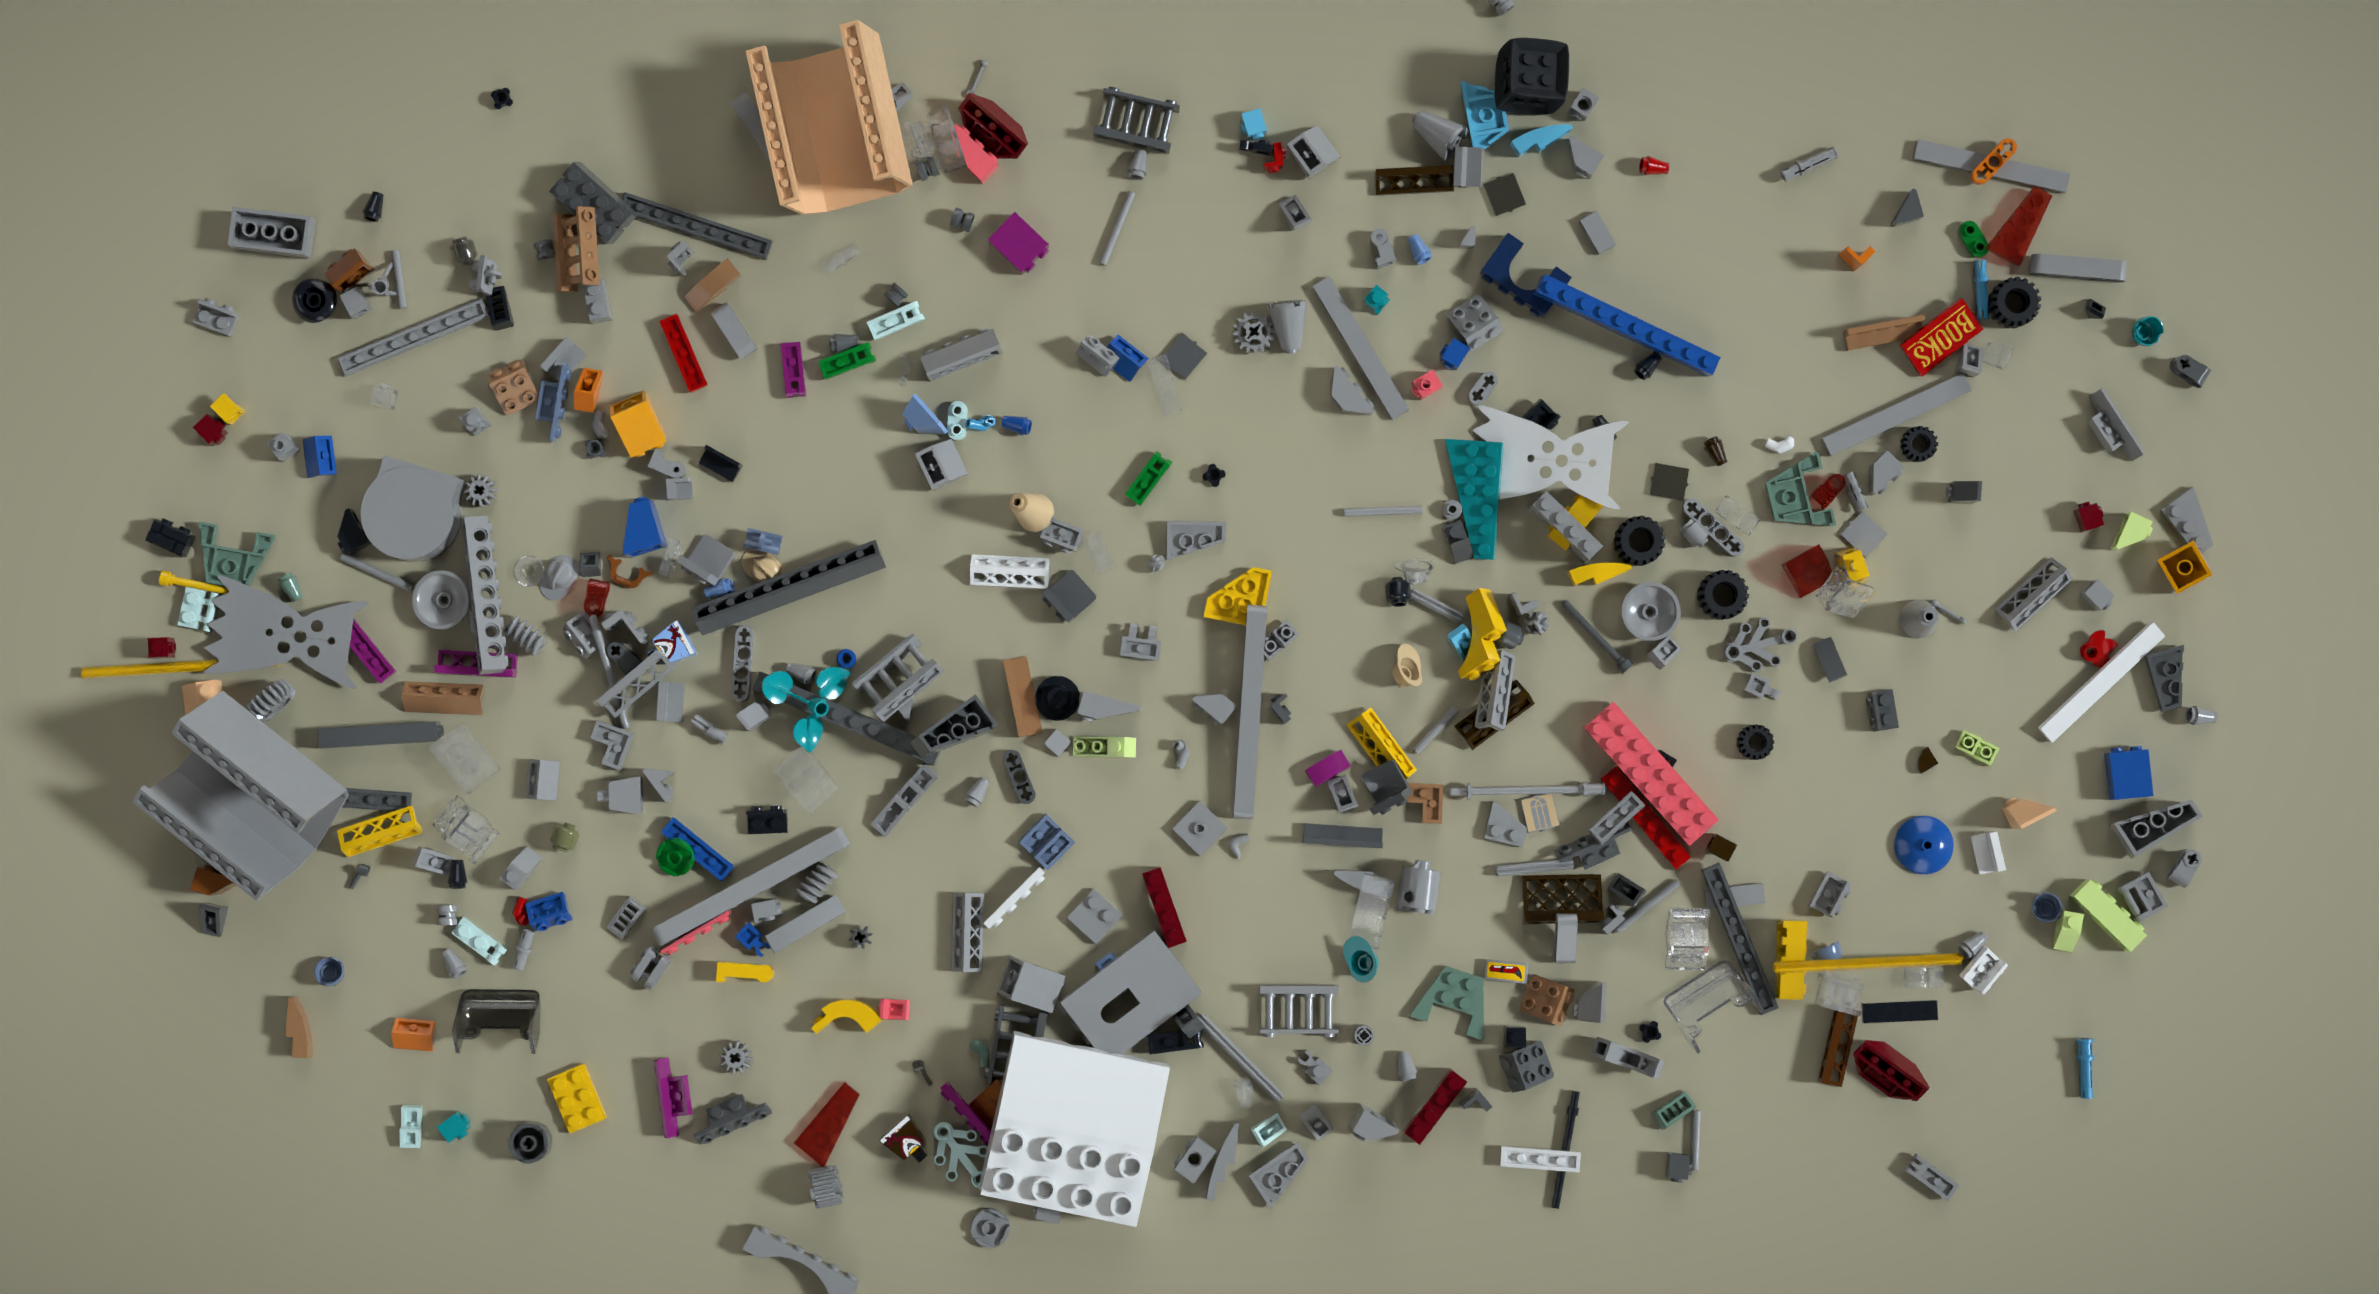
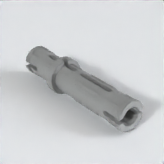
(1801, 167)

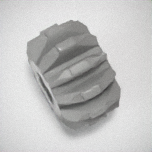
(473, 489)
(734, 1050)

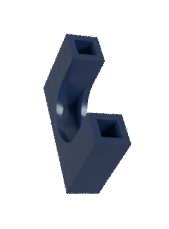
(1497, 272)

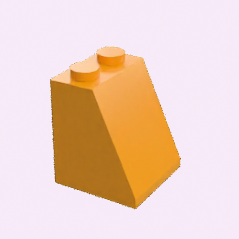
(637, 424)

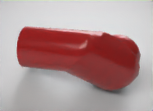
(519, 912)

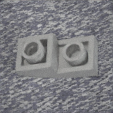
(1279, 639)

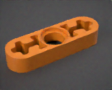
(1993, 153)

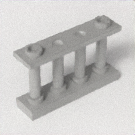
(907, 690)
(1289, 993)

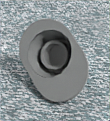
(559, 577)

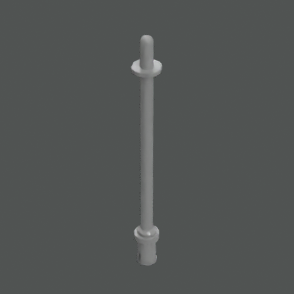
(1583, 789)

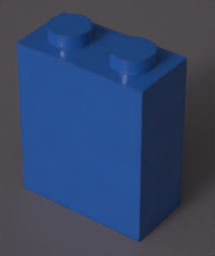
(2128, 773)

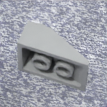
(1100, 707)

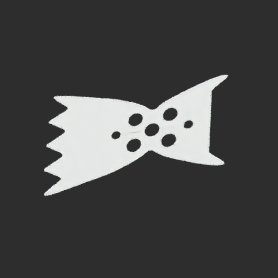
(1526, 438)

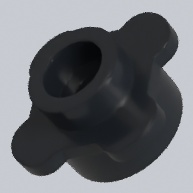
(496, 95)
(1214, 470)
(1655, 1031)

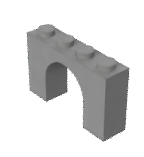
(1551, 511)

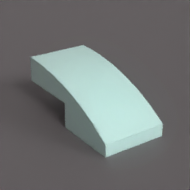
(411, 1126)

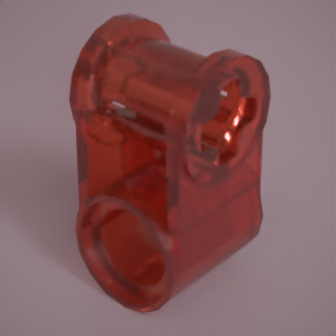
(1825, 493)
(596, 594)

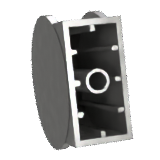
(412, 510)

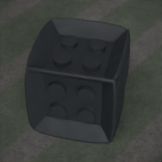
(1531, 76)

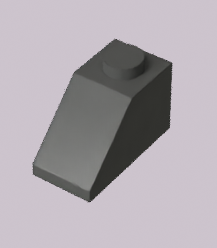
(1964, 492)

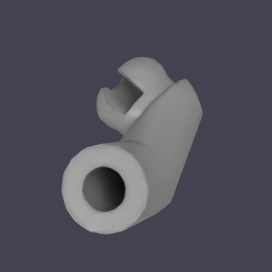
(598, 425)

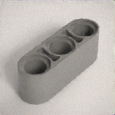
(733, 330)
(1565, 938)

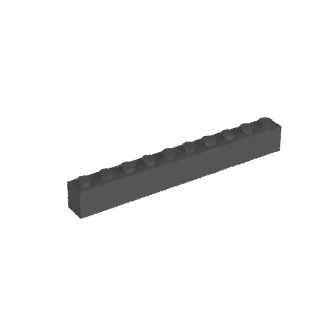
(788, 587)
(856, 722)

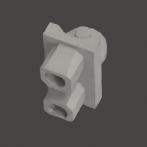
(486, 276)

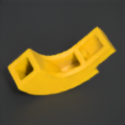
(859, 1011)

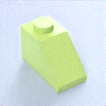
(2132, 530)
(2067, 931)

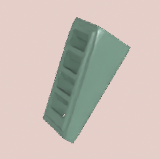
(1659, 1118)

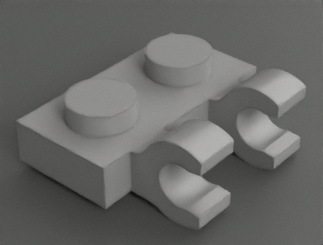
(1139, 647)

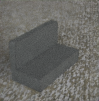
(1475, 1095)

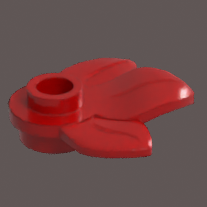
(2100, 647)

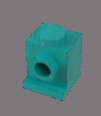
(1376, 299)

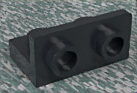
(767, 821)

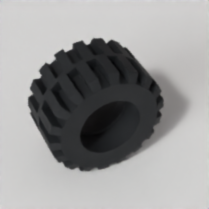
(2025, 291)
(1656, 540)
(1739, 594)

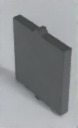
(1184, 355)

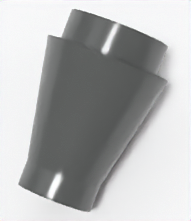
(841, 342)

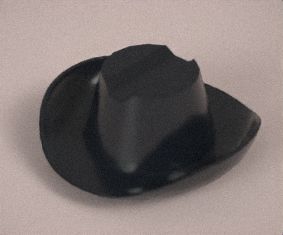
(314, 300)
(1057, 698)

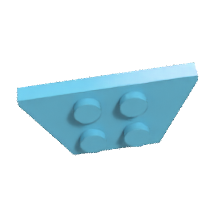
(1483, 118)

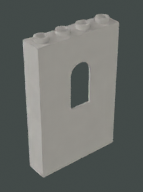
(1151, 976)

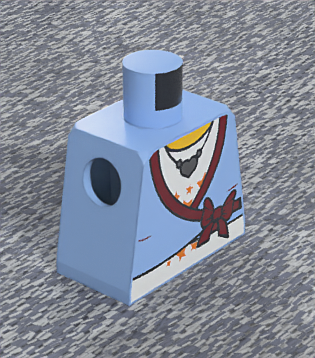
(674, 643)

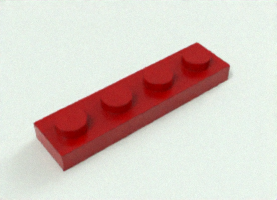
(683, 353)

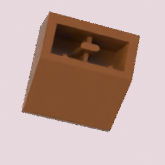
(210, 881)

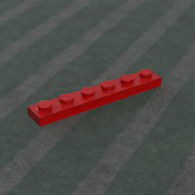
(1648, 820)

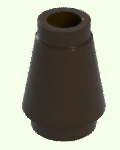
(1715, 450)

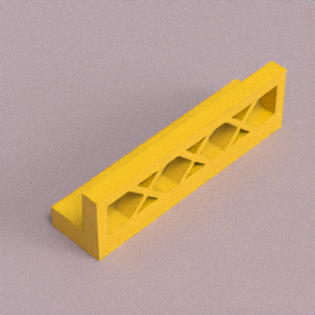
(1384, 742)
(382, 837)

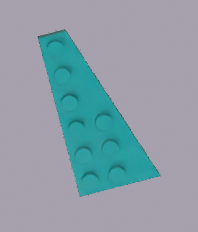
(1478, 483)

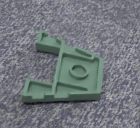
(1790, 497)
(231, 562)
(1457, 991)

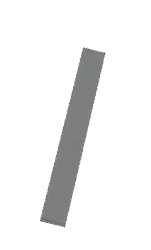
(2010, 171)
(413, 337)
(1360, 348)
(1896, 414)

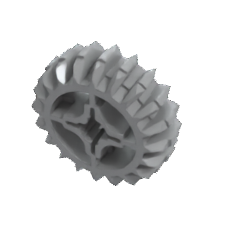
(271, 700)

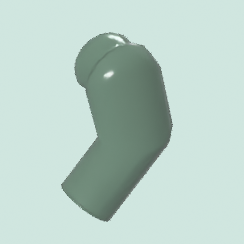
(982, 1050)

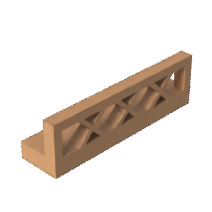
(1882, 332)

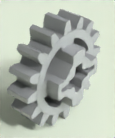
(1261, 339)

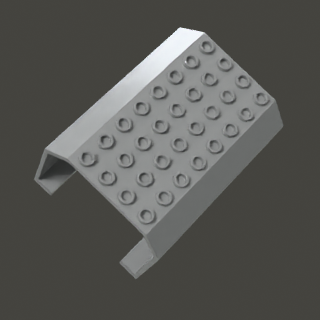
(243, 797)

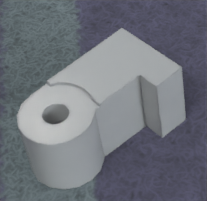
(1380, 240)
(664, 466)

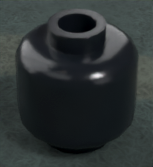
(1398, 592)

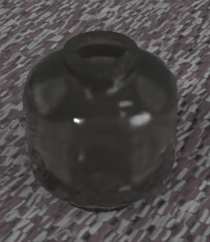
(463, 251)

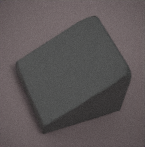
(590, 564)

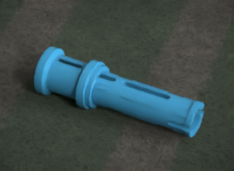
(2085, 1062)

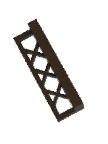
(1414, 172)
(1517, 705)

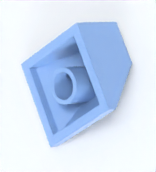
(921, 418)

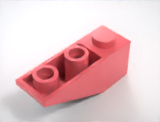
(977, 160)

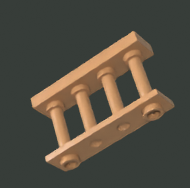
(566, 253)

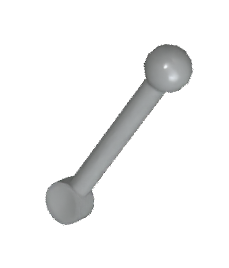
(983, 63)
(1935, 603)

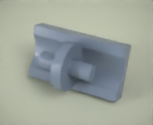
(763, 541)

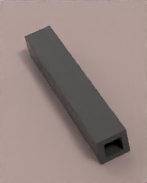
(380, 734)

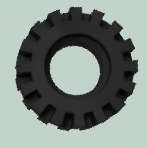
(1928, 436)
(1744, 747)

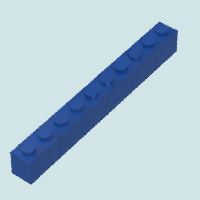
(1626, 325)

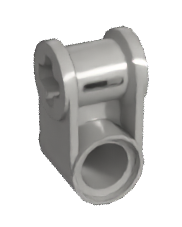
(2182, 869)

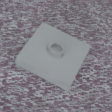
(1199, 828)

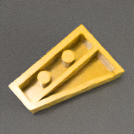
(1583, 511)

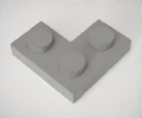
(617, 741)

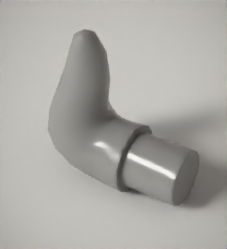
(1235, 842)

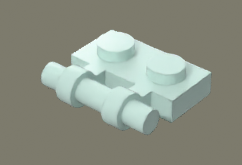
(193, 606)

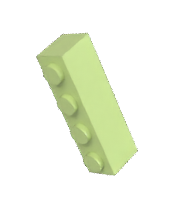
(2108, 915)

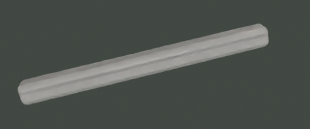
(1240, 1058)

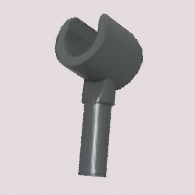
(361, 870)

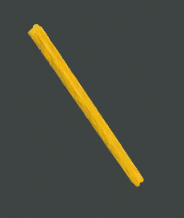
(153, 668)
(1862, 963)

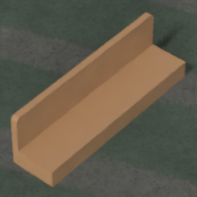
(1022, 696)
(442, 698)

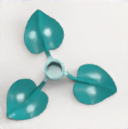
(831, 684)

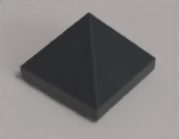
(2095, 310)

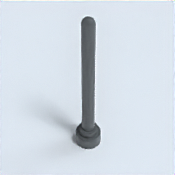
(1622, 663)

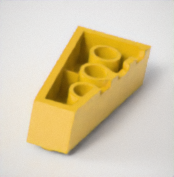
(1791, 947)

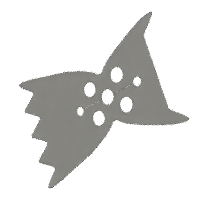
(249, 648)

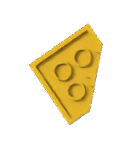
(1231, 601)

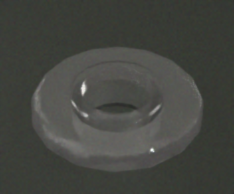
(538, 570)

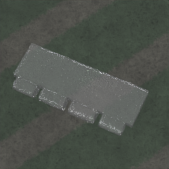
(1369, 906)

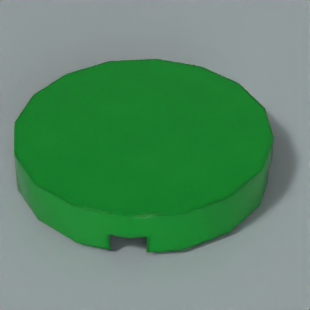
(675, 856)

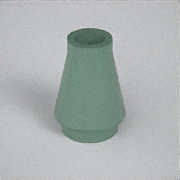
(290, 586)

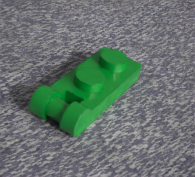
(846, 361)
(1148, 479)

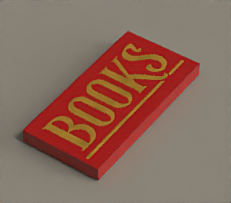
(1941, 337)

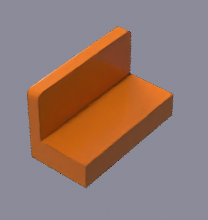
(1853, 260)
(413, 1034)

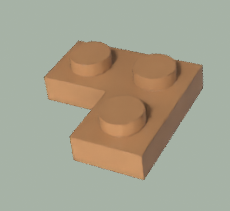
(1431, 798)

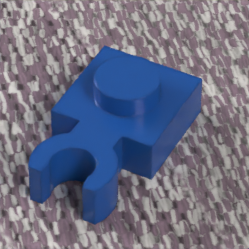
(750, 937)

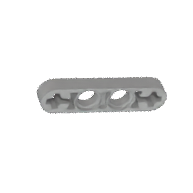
(1715, 524)
(742, 663)

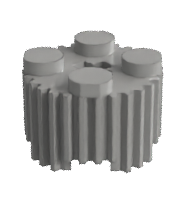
(826, 1186)

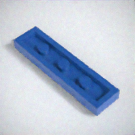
(703, 853)

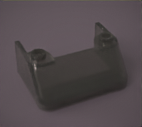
(497, 1010)

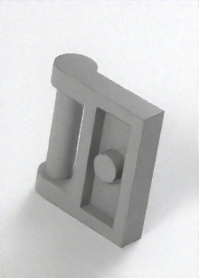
(2147, 893)

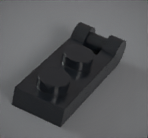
(1172, 1042)

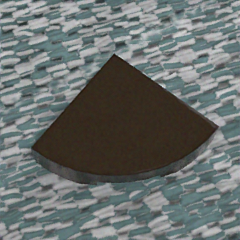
(1926, 760)

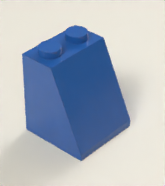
(643, 529)

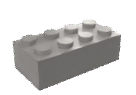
(271, 232)

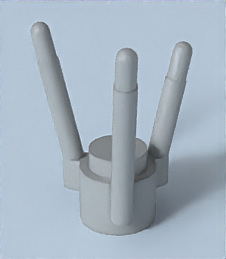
(381, 285)

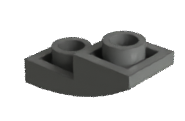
(1830, 659)

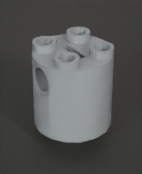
(1418, 888)

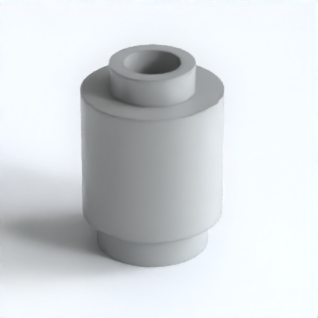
(1694, 533)

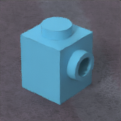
(1253, 124)

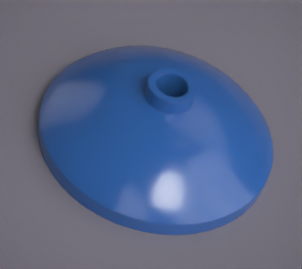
(1910, 845)

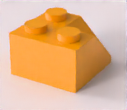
(2185, 567)

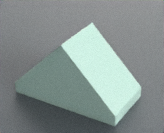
(1268, 1129)

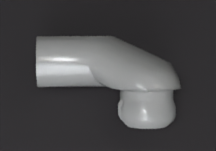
(1182, 752)

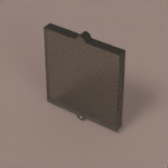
(1504, 194)
(1669, 481)

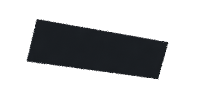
(1900, 1011)

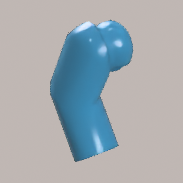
(981, 424)

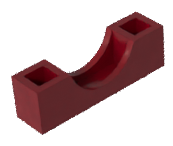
(1164, 907)
(1434, 1108)

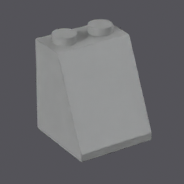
(1031, 984)

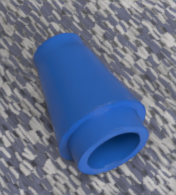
(1019, 425)

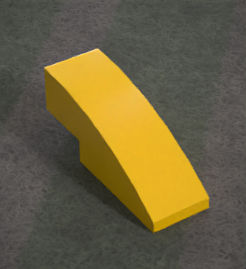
(1597, 572)

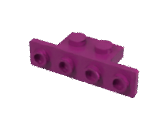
(673, 1097)

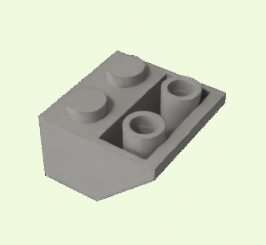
(1312, 151)
(941, 464)

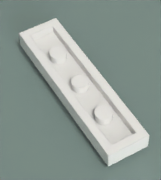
(1009, 905)
(1540, 1159)

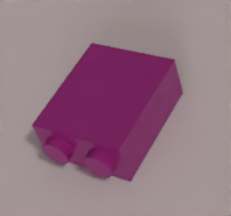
(1019, 243)

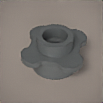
(590, 444)

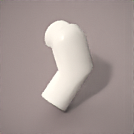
(1782, 446)

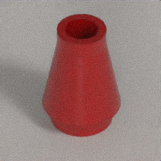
(1650, 166)

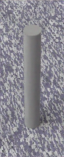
(399, 279)
(1435, 730)
(1695, 1139)

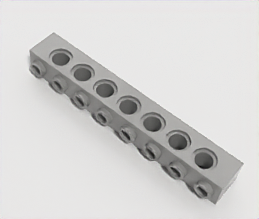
(486, 663)

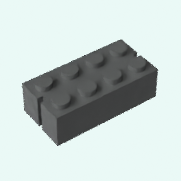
(585, 189)

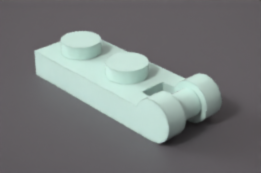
(895, 321)
(478, 940)

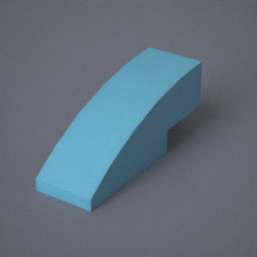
(1539, 138)

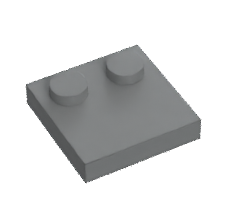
(1094, 916)

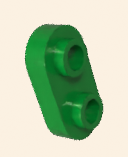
(1971, 240)

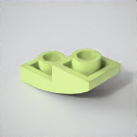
(1977, 748)

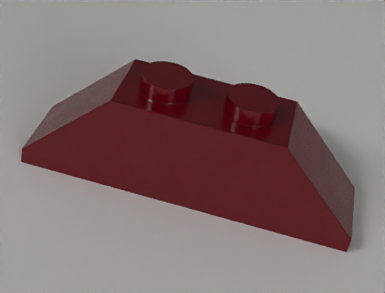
(992, 127)
(1889, 1071)

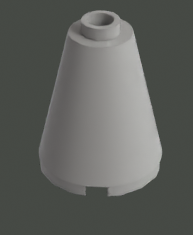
(1439, 133)
(1289, 322)
(1918, 619)

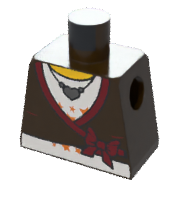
(905, 1139)

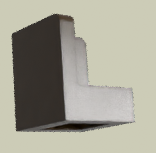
(1720, 847)

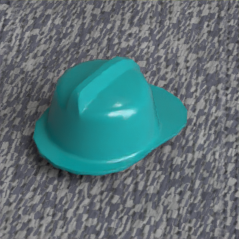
(1360, 959)

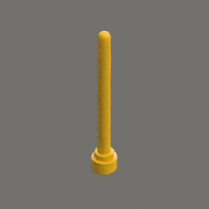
(167, 578)

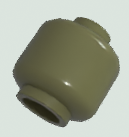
(564, 837)

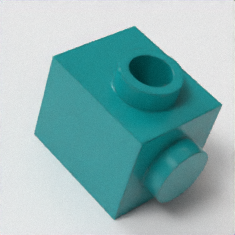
(455, 1127)

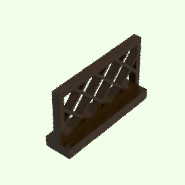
(1549, 916)

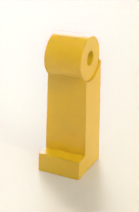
(761, 972)

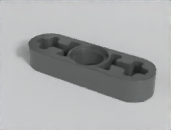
(1009, 765)

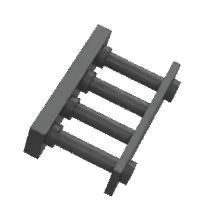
(1142, 139)
(1000, 1015)

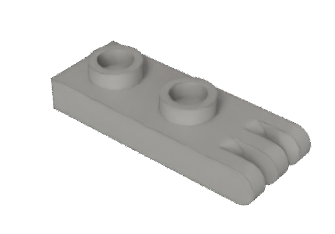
(1932, 1178)

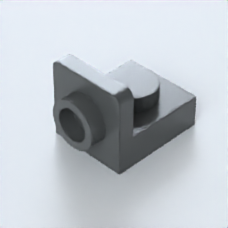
(1281, 711)

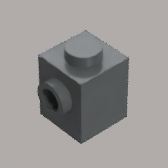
(1678, 1166)

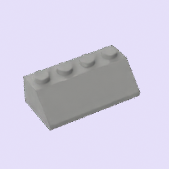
(961, 355)
(1371, 1125)

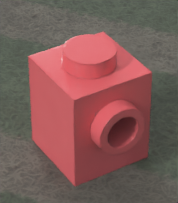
(1426, 385)

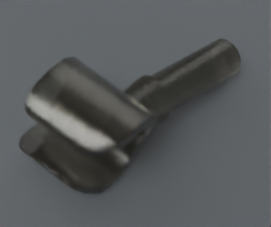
(919, 1066)

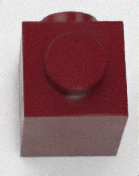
(211, 430)
(2088, 516)
(161, 647)

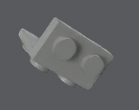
(1475, 322)
(707, 560)
(615, 619)

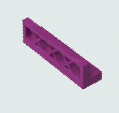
(463, 670)

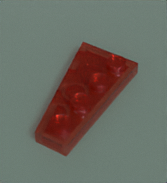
(2018, 231)
(824, 1130)

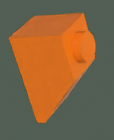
(587, 390)

